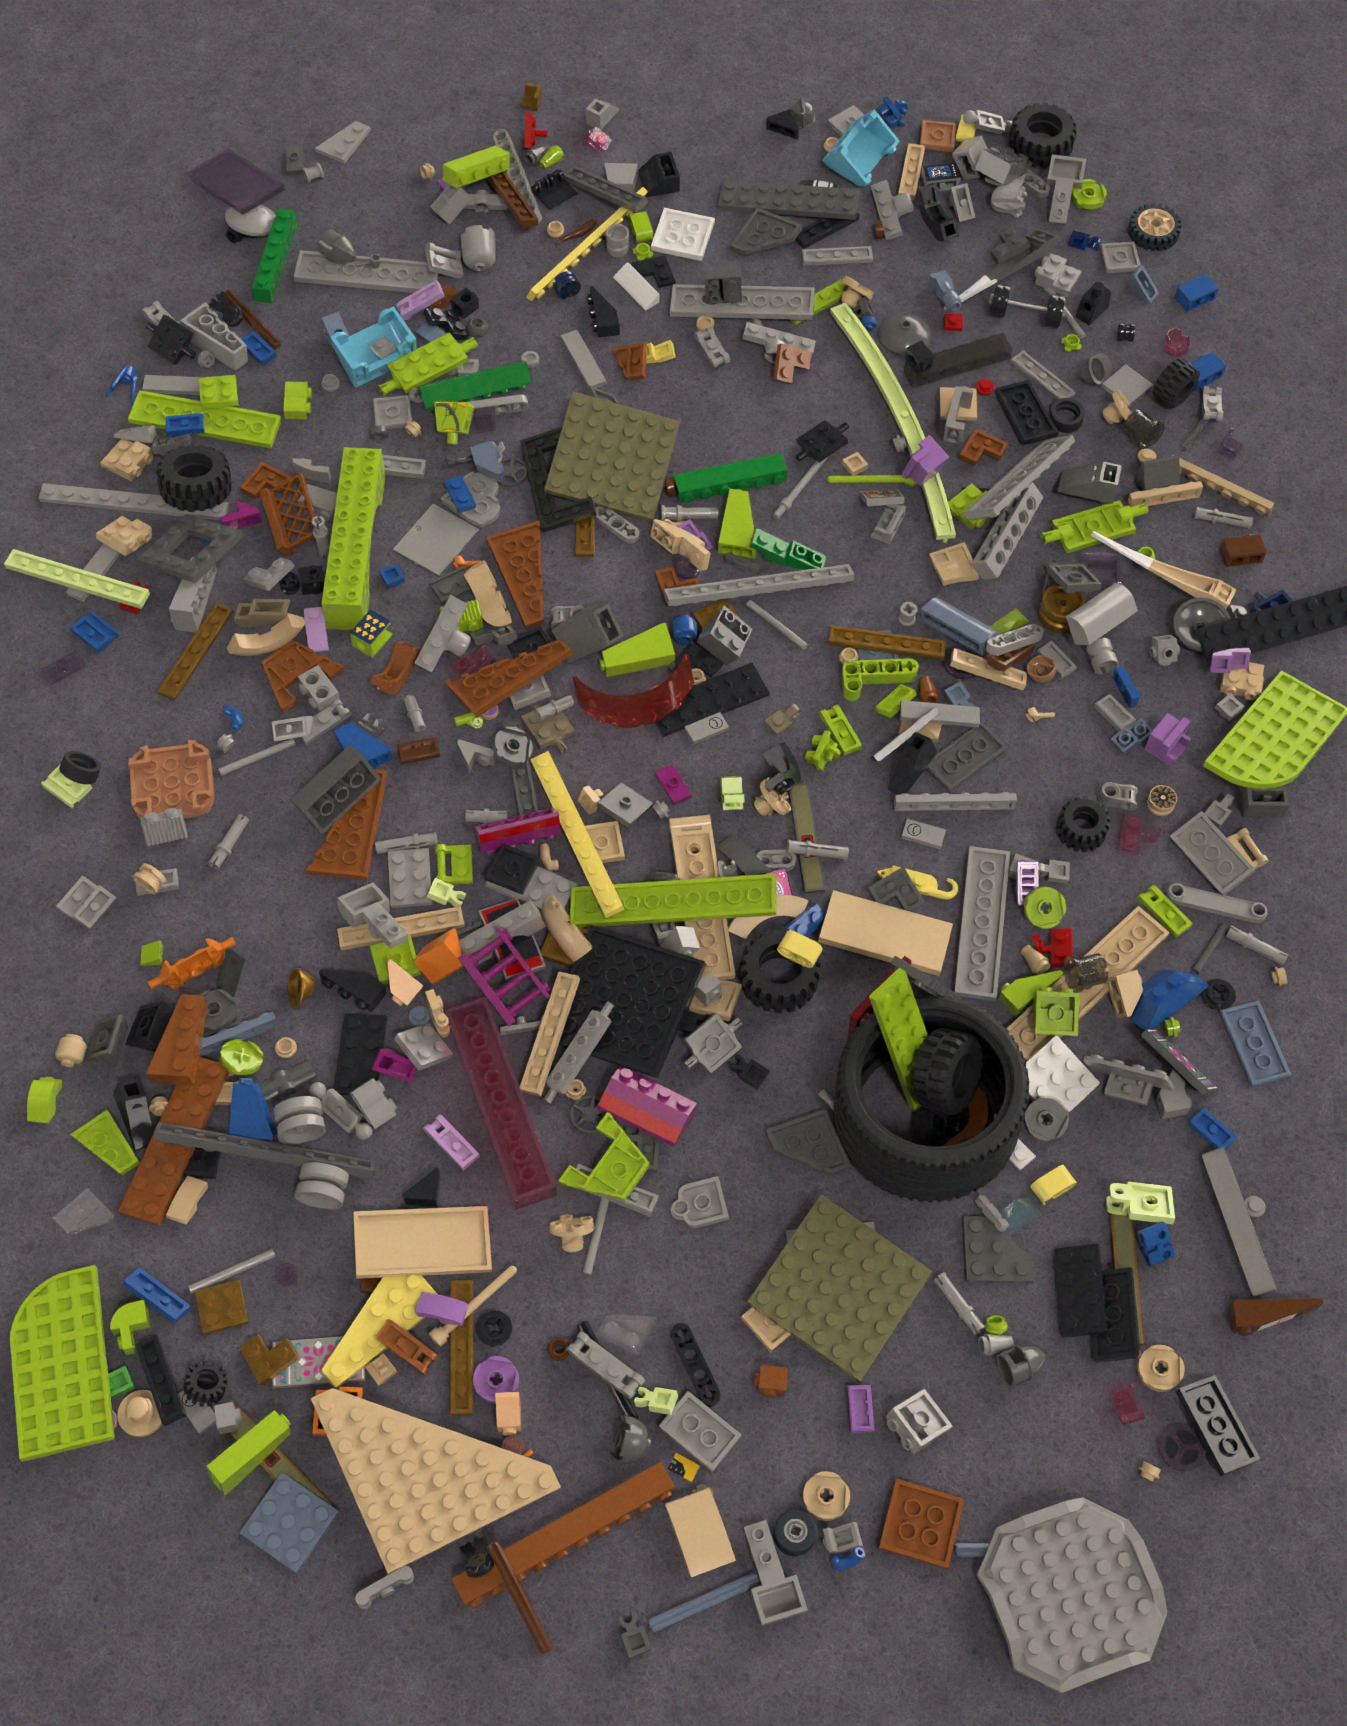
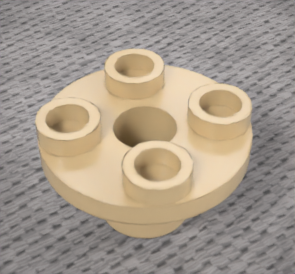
(854, 293)
(1117, 410)
(771, 800)
(572, 1231)
(139, 1414)

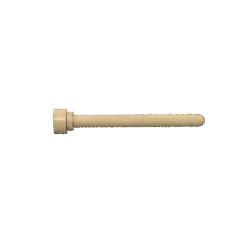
(440, 1334)

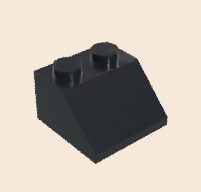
(150, 1025)

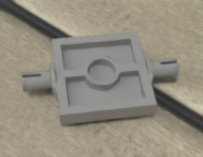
(712, 1043)

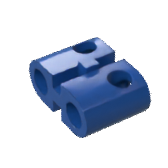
(1156, 1243)

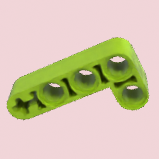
(879, 675)

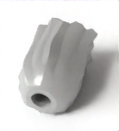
(1009, 200)

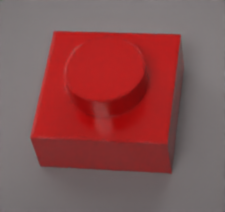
(953, 322)

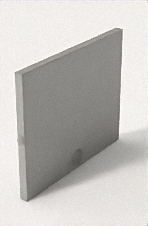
(437, 540)

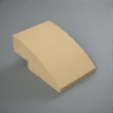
(700, 1532)

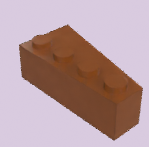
(181, 1043)

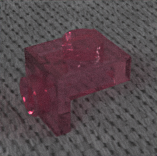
(597, 139)
(1126, 1404)

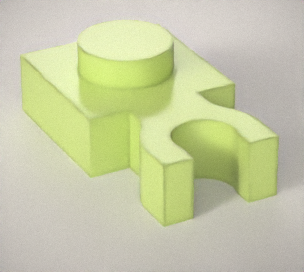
(443, 893)
(659, 1401)

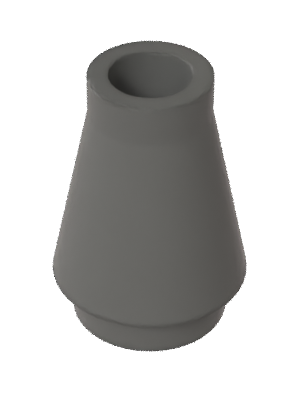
(534, 155)

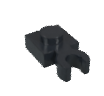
(751, 1072)

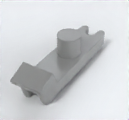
(521, 1026)

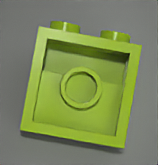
(963, 502)
(1056, 1012)

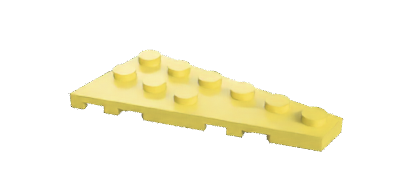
(392, 1299)

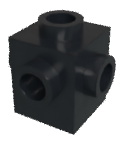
(312, 579)

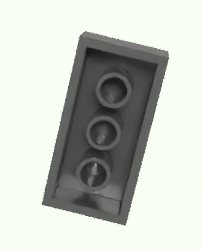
(335, 789)

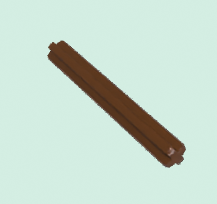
(254, 322)
(519, 1597)

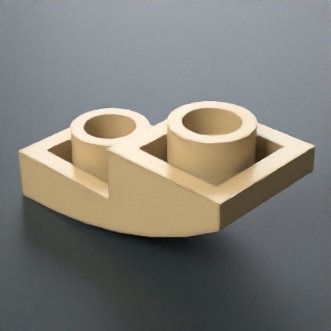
(186, 1199)

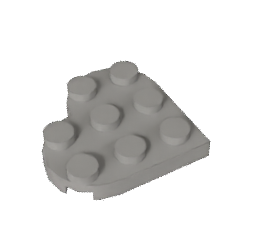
(484, 494)

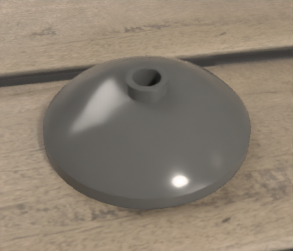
(902, 331)
(1194, 615)

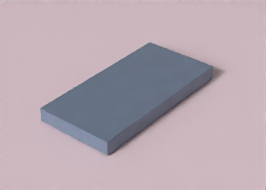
(1255, 1043)

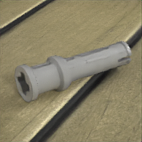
(678, 513)

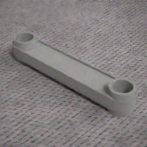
(1216, 903)

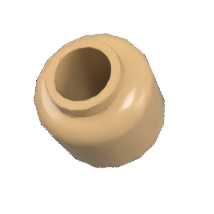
(71, 1050)

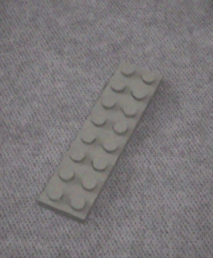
(389, 276)
(756, 303)
(1019, 478)
(982, 923)

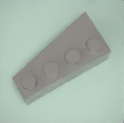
(215, 336)
(190, 602)

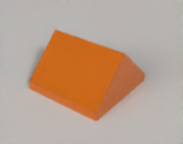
(440, 957)

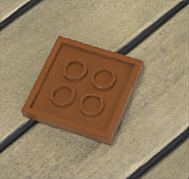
(921, 1524)

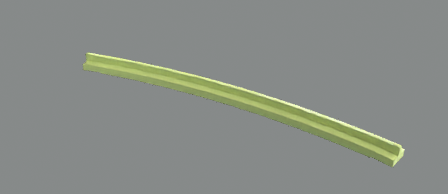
(901, 411)

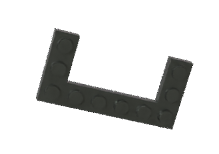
(550, 515)

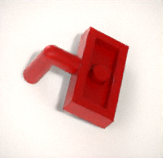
(530, 134)
(1060, 946)

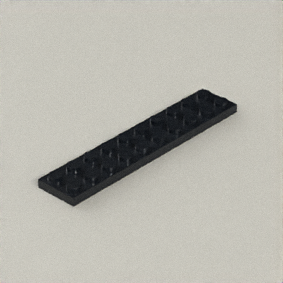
(1277, 624)

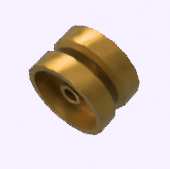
(1056, 606)

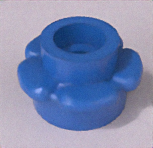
(869, 323)

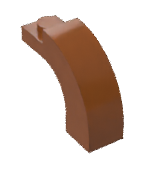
(398, 669)
(980, 1118)

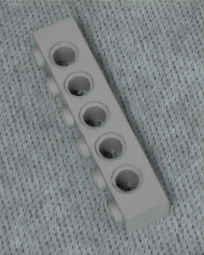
(1006, 533)

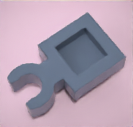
(958, 695)

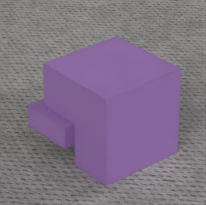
(926, 461)
(1168, 739)

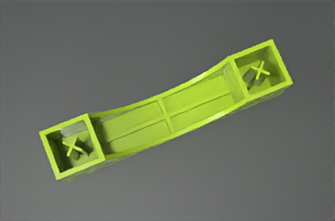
(347, 571)

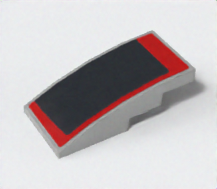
(525, 945)

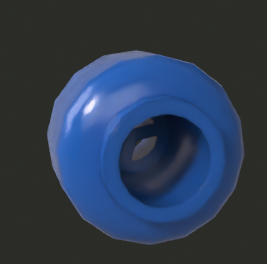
(684, 629)

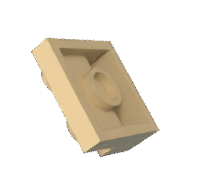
(128, 459)
(125, 535)
(1244, 682)

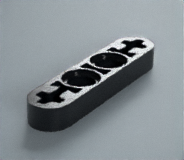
(696, 1364)

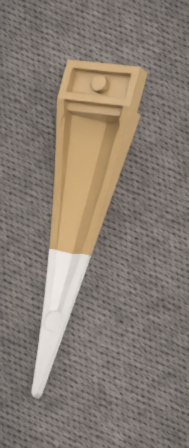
(1190, 582)

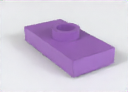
(860, 1409)

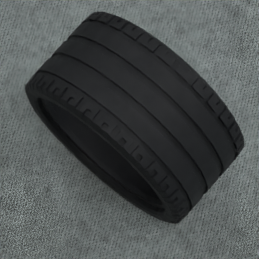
(922, 1170)

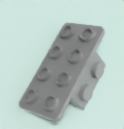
(1128, 1082)

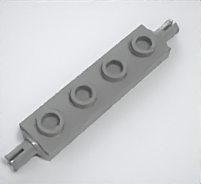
(578, 1052)

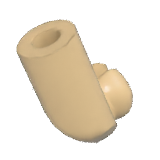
(546, 859)

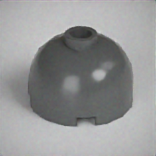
(632, 1439)

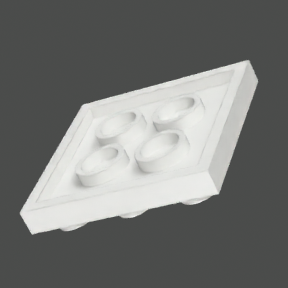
(682, 234)
(1059, 1074)

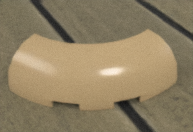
(489, 600)
(262, 644)
(566, 935)

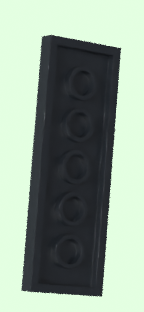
(715, 696)

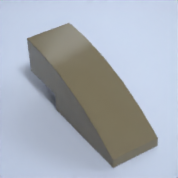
(261, 612)

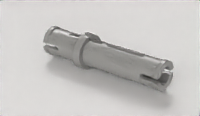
(1224, 518)
(320, 532)
(406, 842)
(224, 848)
(808, 848)
(1256, 945)
(964, 1311)

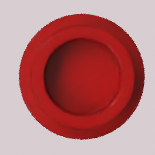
(985, 387)

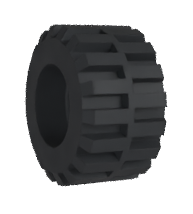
(1176, 383)
(1079, 837)

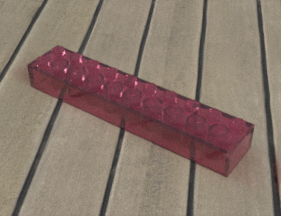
(501, 1103)

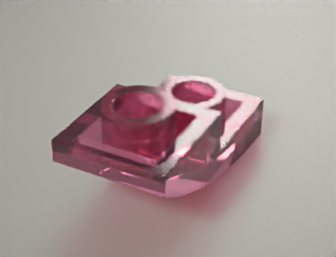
(473, 662)

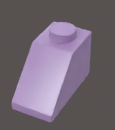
(316, 629)

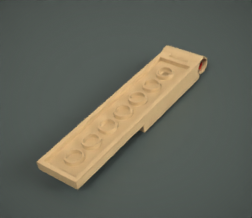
(696, 836)

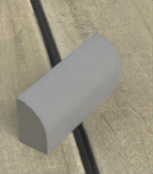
(1101, 614)

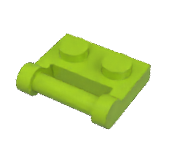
(461, 863)

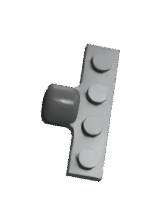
(891, 208)
(771, 338)
(444, 636)

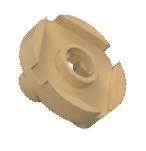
(1151, 1377)
(834, 1507)

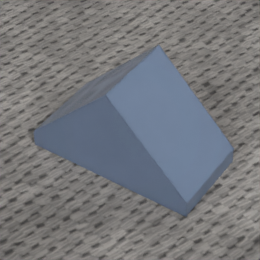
(1142, 285)

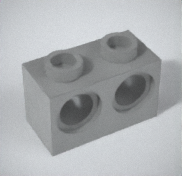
(321, 688)

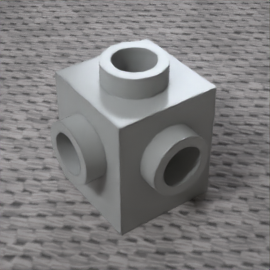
(1164, 649)

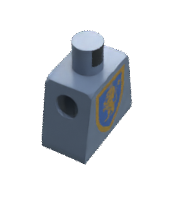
(332, 324)

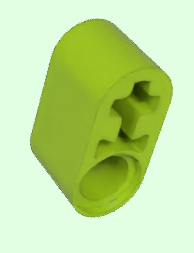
(641, 226)

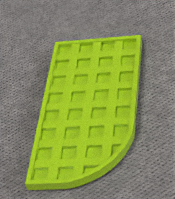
(1277, 735)
(61, 1367)

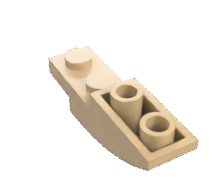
(682, 542)

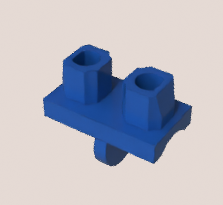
(895, 111)

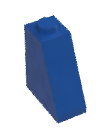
(372, 749)
(250, 1112)

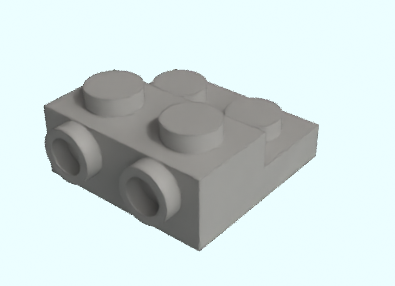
(1057, 275)
(918, 1421)

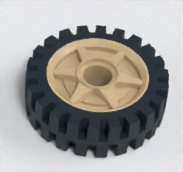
(1154, 227)

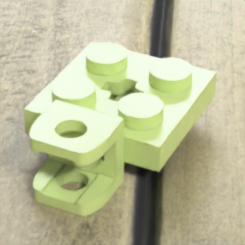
(1134, 1202)

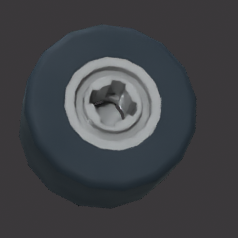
(794, 1541)

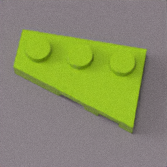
(108, 1142)

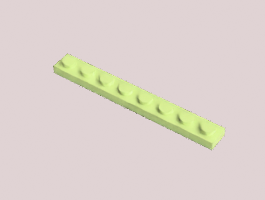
(77, 579)

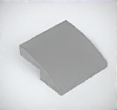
(85, 902)

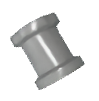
(313, 172)
(907, 614)

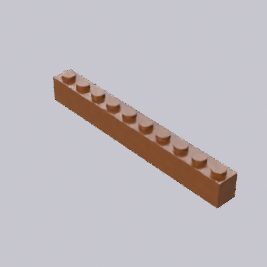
(570, 1532)

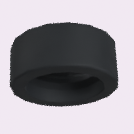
(1071, 405)
(80, 767)

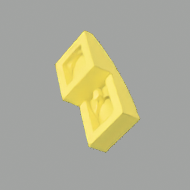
(660, 352)

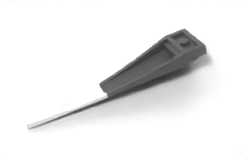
(1039, 243)

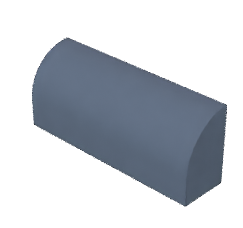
(957, 625)

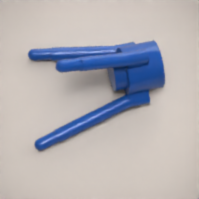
(126, 376)

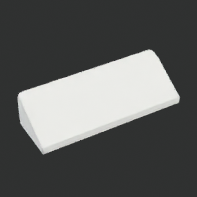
(637, 287)

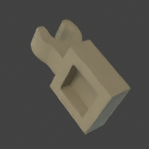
(781, 721)

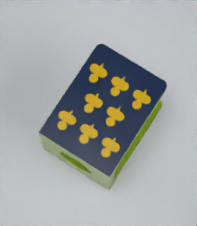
(370, 633)

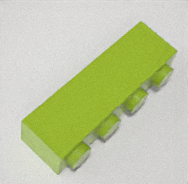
(476, 166)

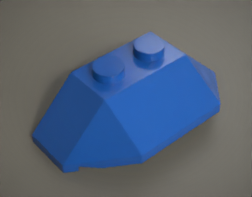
(1164, 996)

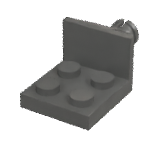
(1070, 577)

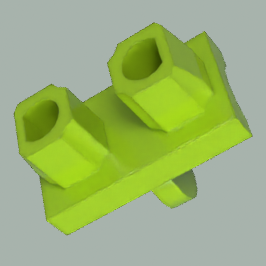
(825, 751)

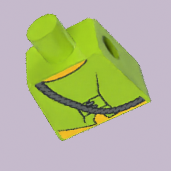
(453, 419)

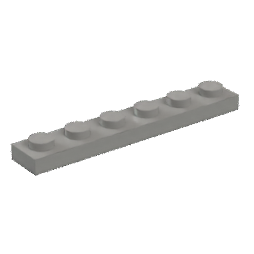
(961, 801)

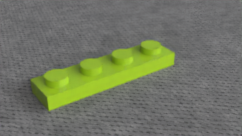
(826, 298)

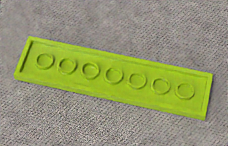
(219, 423)
(900, 1026)

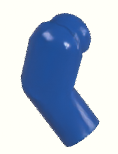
(236, 717)
(850, 1561)

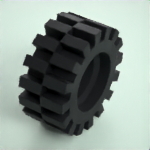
(205, 1371)

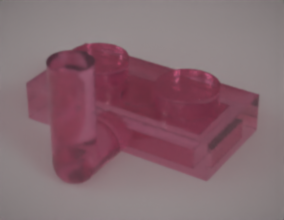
(1132, 834)

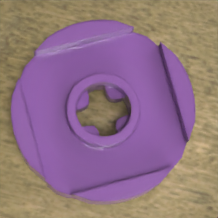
(488, 1369)

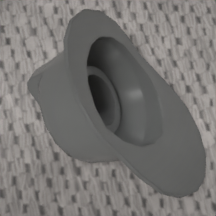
(804, 115)
(1096, 369)

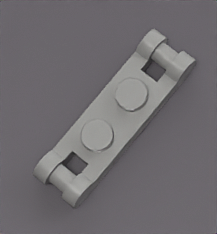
(605, 1365)

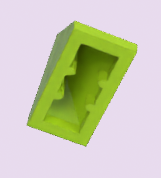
(1010, 622)

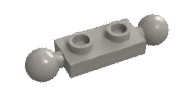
(987, 121)
(341, 1111)

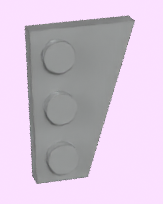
(344, 143)

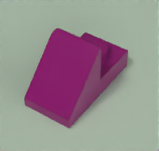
(244, 517)
(394, 1064)

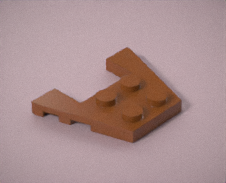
(290, 662)

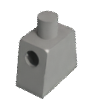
(622, 174)

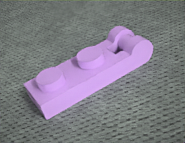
(420, 300)
(452, 1142)

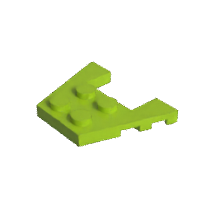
(616, 1171)

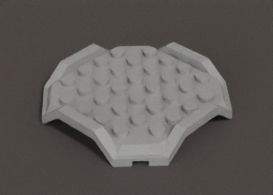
(1073, 1594)

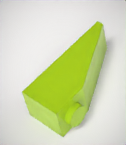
(1020, 993)

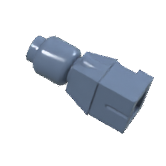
(944, 290)

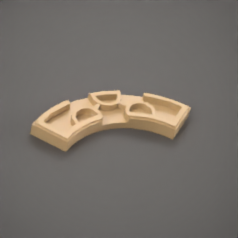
(786, 906)

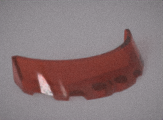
(639, 708)

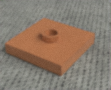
(938, 135)

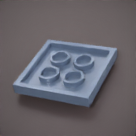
(289, 1522)

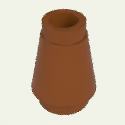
(928, 692)

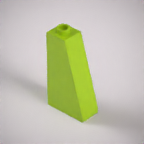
(737, 526)
(639, 653)
(248, 1452)

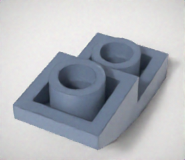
(429, 333)
(1132, 736)

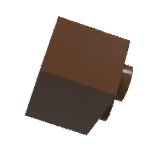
(1243, 550)

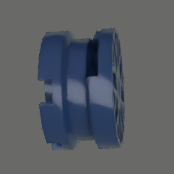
(565, 284)

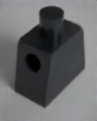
(1098, 299)

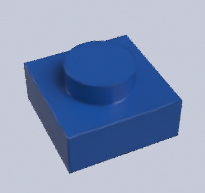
(392, 576)

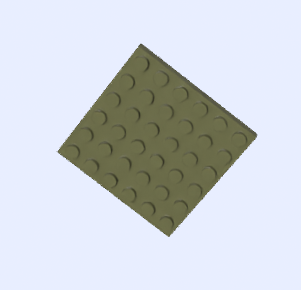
(613, 456)
(839, 1288)

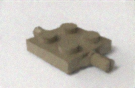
(548, 731)

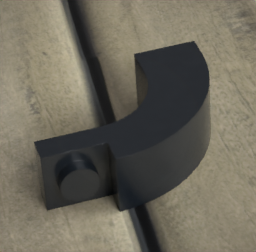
(933, 215)
(784, 768)

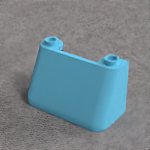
(861, 148)
(356, 354)

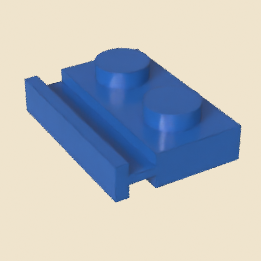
(94, 631)

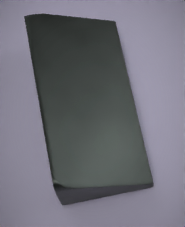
(230, 972)

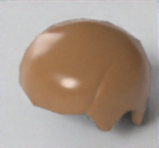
(1044, 665)

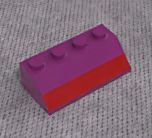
(518, 829)
(647, 1105)

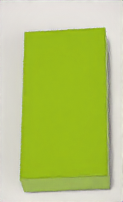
(891, 704)

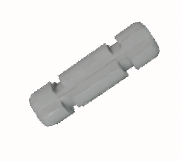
(991, 1213)

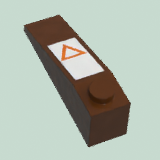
(1255, 1315)

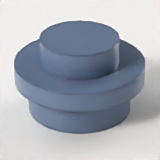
(419, 1016)

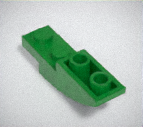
(786, 554)

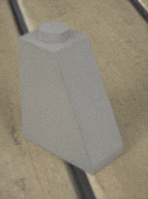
(967, 156)

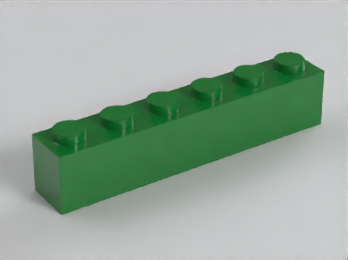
(274, 256)
(476, 384)
(736, 475)

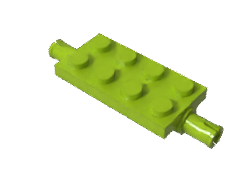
(427, 363)
(1108, 520)

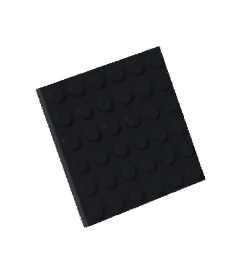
(648, 993)

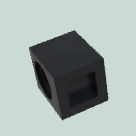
(465, 303)
(919, 357)

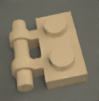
(437, 1014)

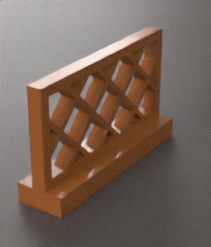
(274, 506)

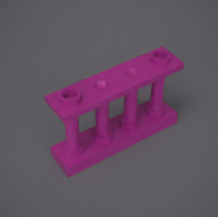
(496, 995)

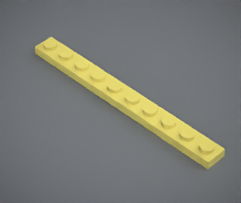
(582, 250)
(577, 835)

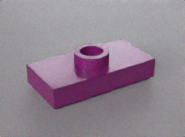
(673, 784)

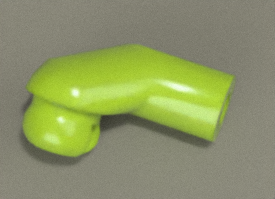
(468, 719)

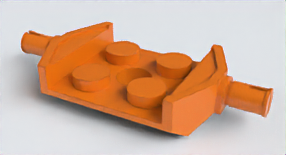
(193, 965)

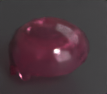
(1175, 339)

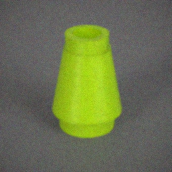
(551, 157)

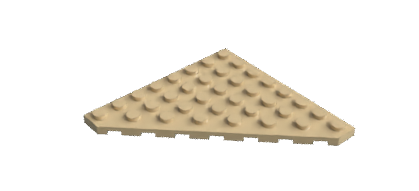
(423, 1481)

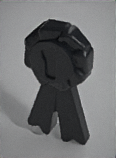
(232, 314)
(479, 1561)

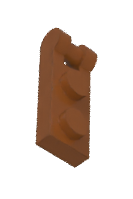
(405, 1346)

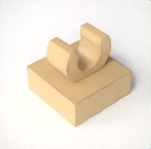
(590, 799)
(381, 1369)

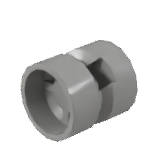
(617, 240)
(1102, 656)

